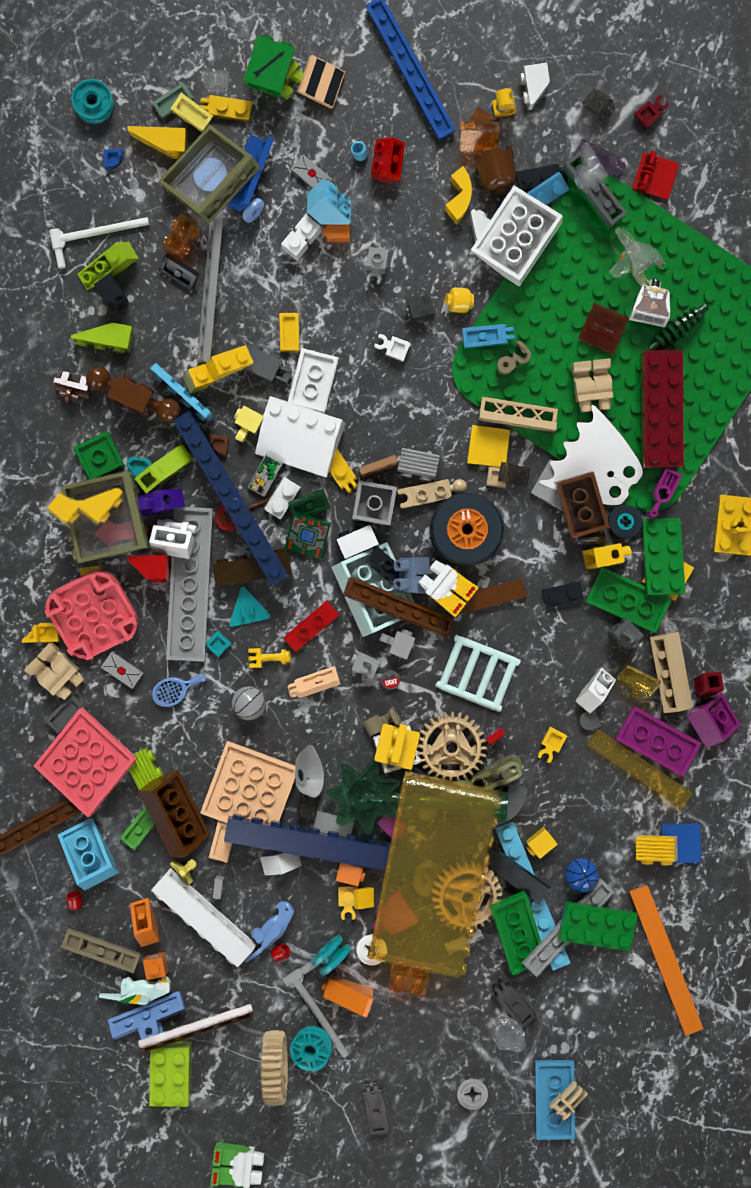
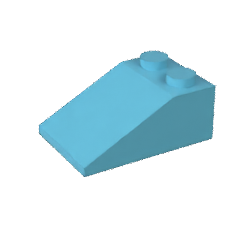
(87, 854)

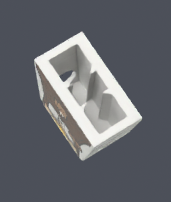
(652, 305)

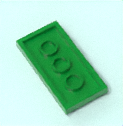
(663, 557)
(627, 600)
(597, 926)
(515, 929)

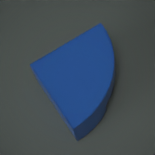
(112, 158)

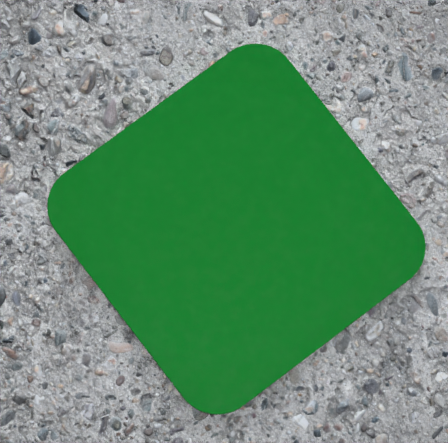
(556, 302)

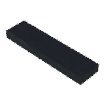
(517, 875)

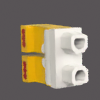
(445, 581)

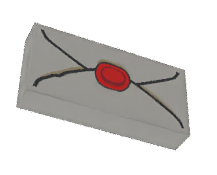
(309, 172)
(122, 670)

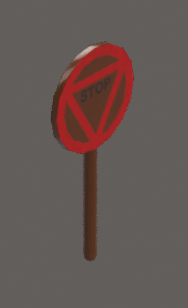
(224, 520)

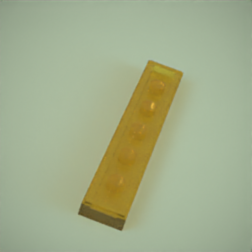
(639, 768)

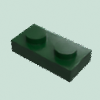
(310, 503)

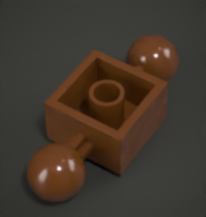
(132, 396)

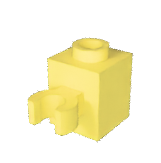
(248, 421)

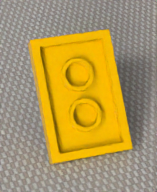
(733, 525)

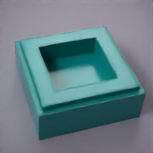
(218, 644)

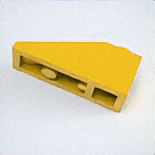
(163, 139)

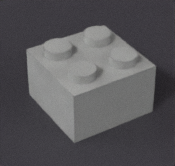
(374, 503)

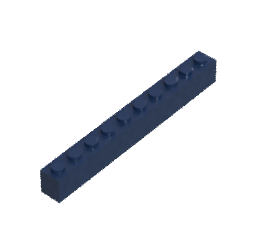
(231, 499)
(307, 842)

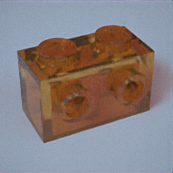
(181, 236)
(408, 980)

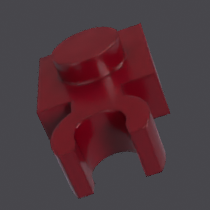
(650, 112)

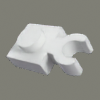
(395, 348)

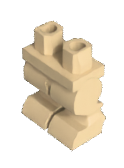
(594, 388)
(57, 675)

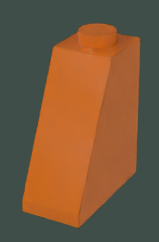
(348, 994)

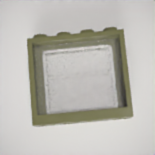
(209, 174)
(121, 531)

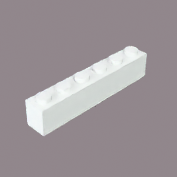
(203, 918)

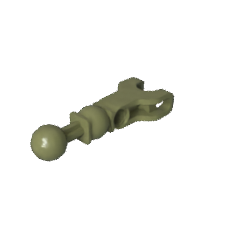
(498, 773)

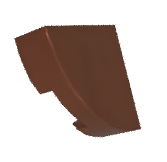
(219, 444)

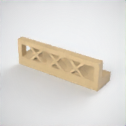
(519, 421)

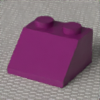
(713, 720)

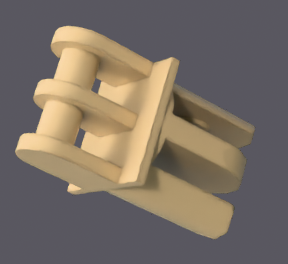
(571, 1098)

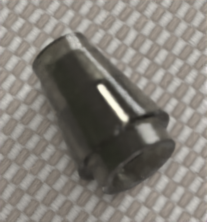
(593, 539)

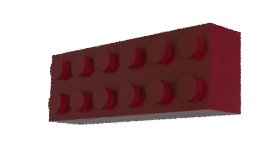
(662, 409)

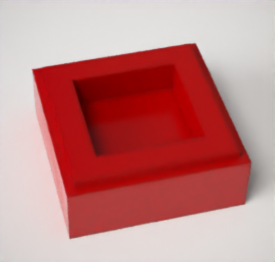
(495, 735)

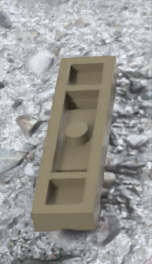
(101, 950)

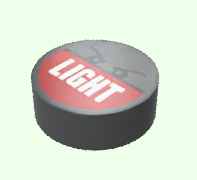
(390, 679)

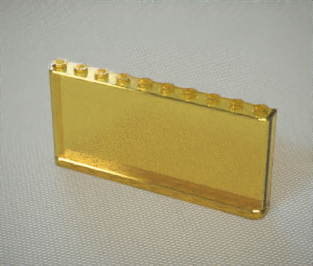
(434, 874)

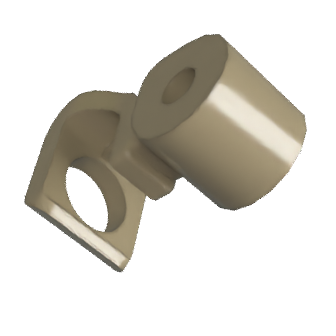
(507, 364)
(374, 724)

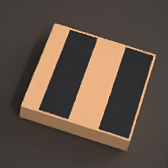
(321, 81)

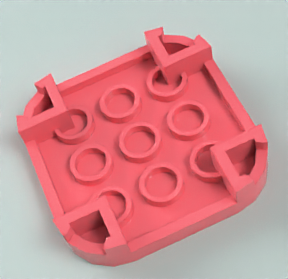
(92, 614)

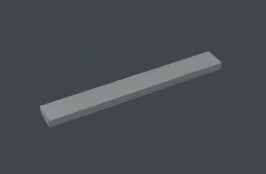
(210, 288)

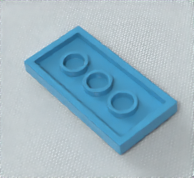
(550, 1079)

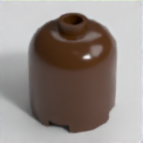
(496, 169)

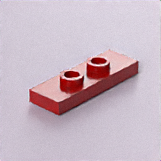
(311, 626)

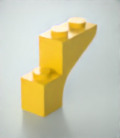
(217, 368)
(94, 508)

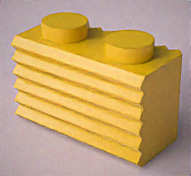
(656, 848)

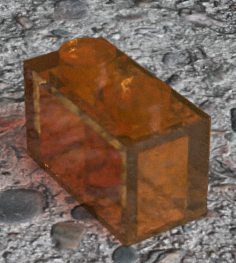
(478, 136)

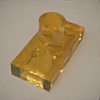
(639, 682)

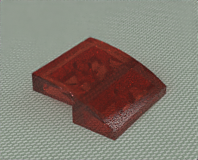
(603, 328)

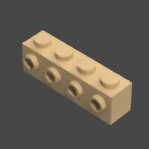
(671, 672)

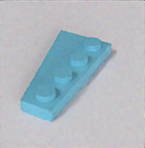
(174, 387)

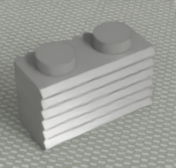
(418, 464)

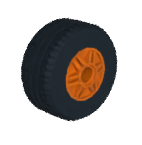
(485, 527)

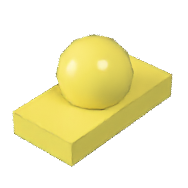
(191, 112)

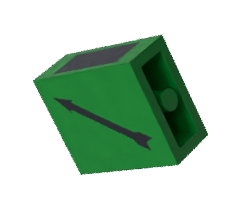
(269, 65)

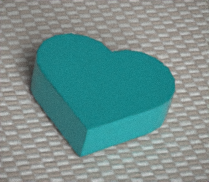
(138, 465)

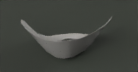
(312, 768)

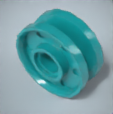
(84, 93)
(330, 955)
(308, 1059)

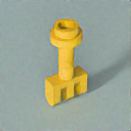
(284, 657)

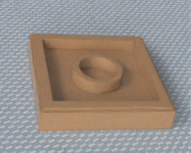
(378, 466)

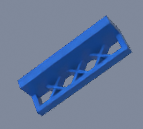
(259, 150)

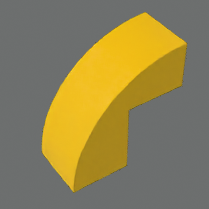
(459, 205)

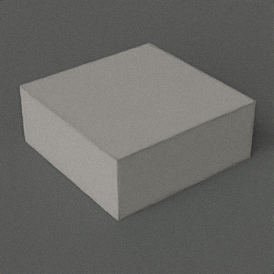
(218, 887)

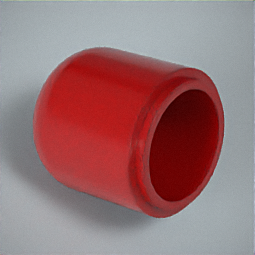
(74, 903)
(277, 953)

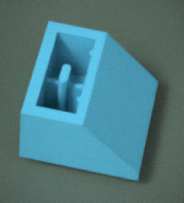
(328, 204)

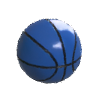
(581, 875)

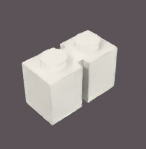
(295, 242)

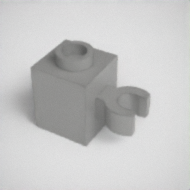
(376, 263)
(401, 644)
(364, 664)

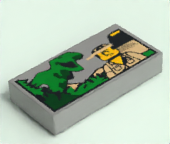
(265, 475)

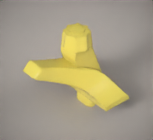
(183, 870)

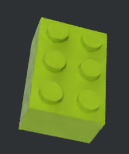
(171, 1075)

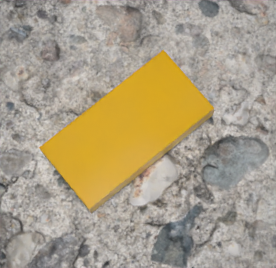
(289, 332)

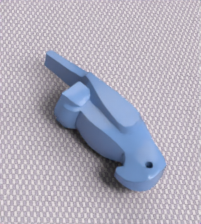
(272, 928)

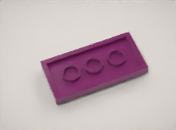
(658, 741)

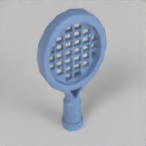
(196, 680)

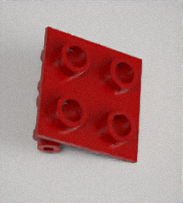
(655, 175)

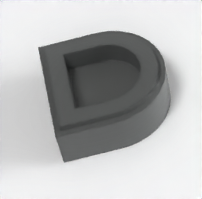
(589, 720)

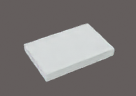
(313, 380)

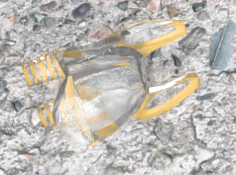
(635, 258)

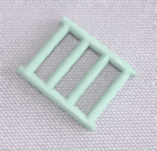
(478, 698)

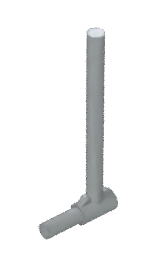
(294, 980)

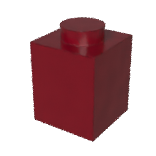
(708, 684)

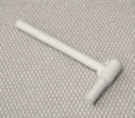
(58, 238)

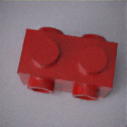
(387, 160)

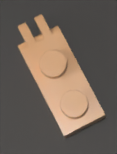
(314, 683)

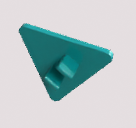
(247, 609)

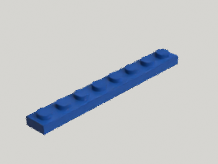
(410, 68)

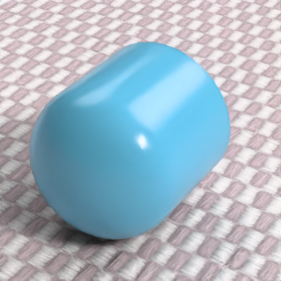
(359, 151)

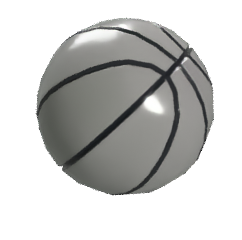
(248, 703)

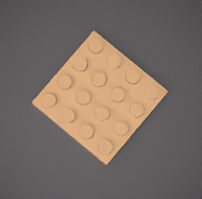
(248, 785)

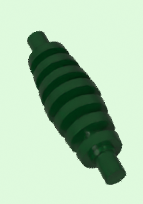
(678, 327)

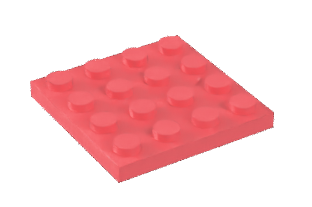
(85, 762)

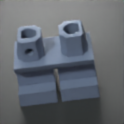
(408, 569)

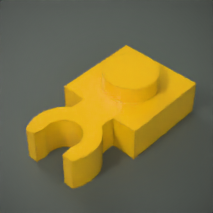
(553, 741)
(346, 899)

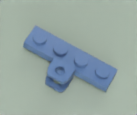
(147, 1017)

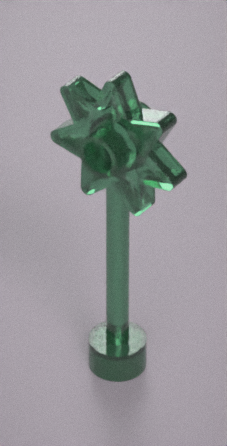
(368, 796)

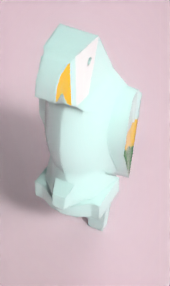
(140, 991)

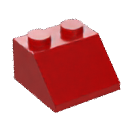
(153, 566)

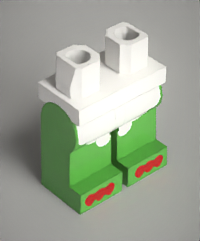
(235, 1164)

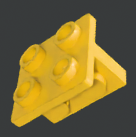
(397, 746)

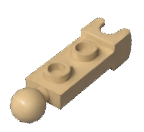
(431, 492)

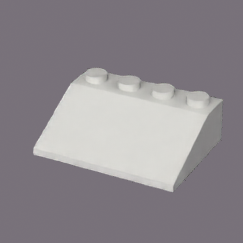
(517, 235)
(299, 436)

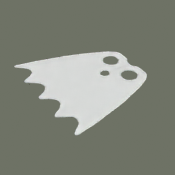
(601, 451)

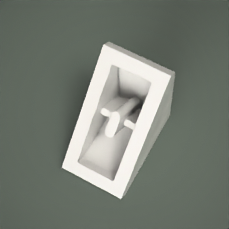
(279, 863)

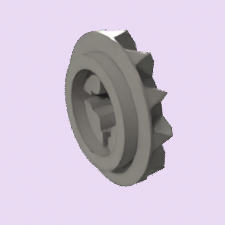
(479, 1099)

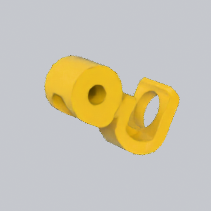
(504, 101)

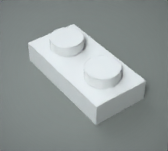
(282, 495)

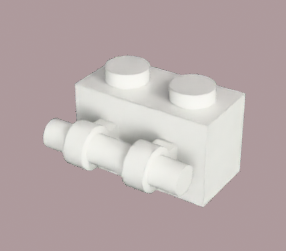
(172, 538)

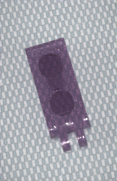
(607, 159)

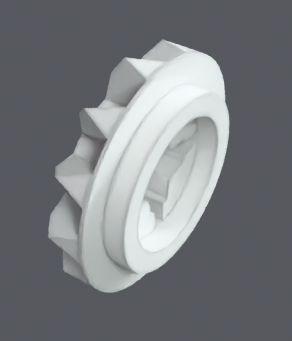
(362, 950)

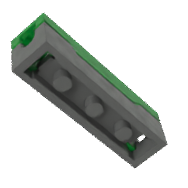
(599, 198)

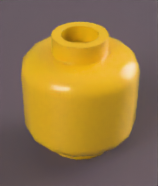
(459, 300)

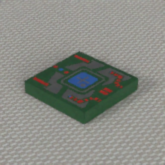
(307, 535)

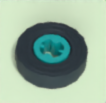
(618, 528)

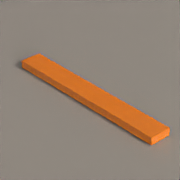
(666, 960)

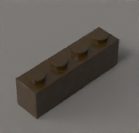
(245, 569)

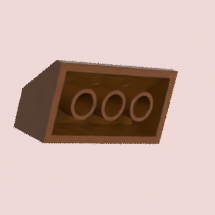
(174, 814)

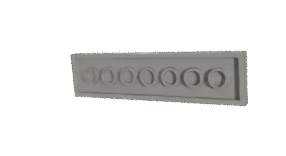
(190, 590)

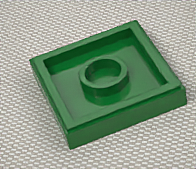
(99, 456)

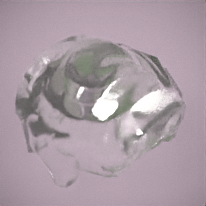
(508, 1034)

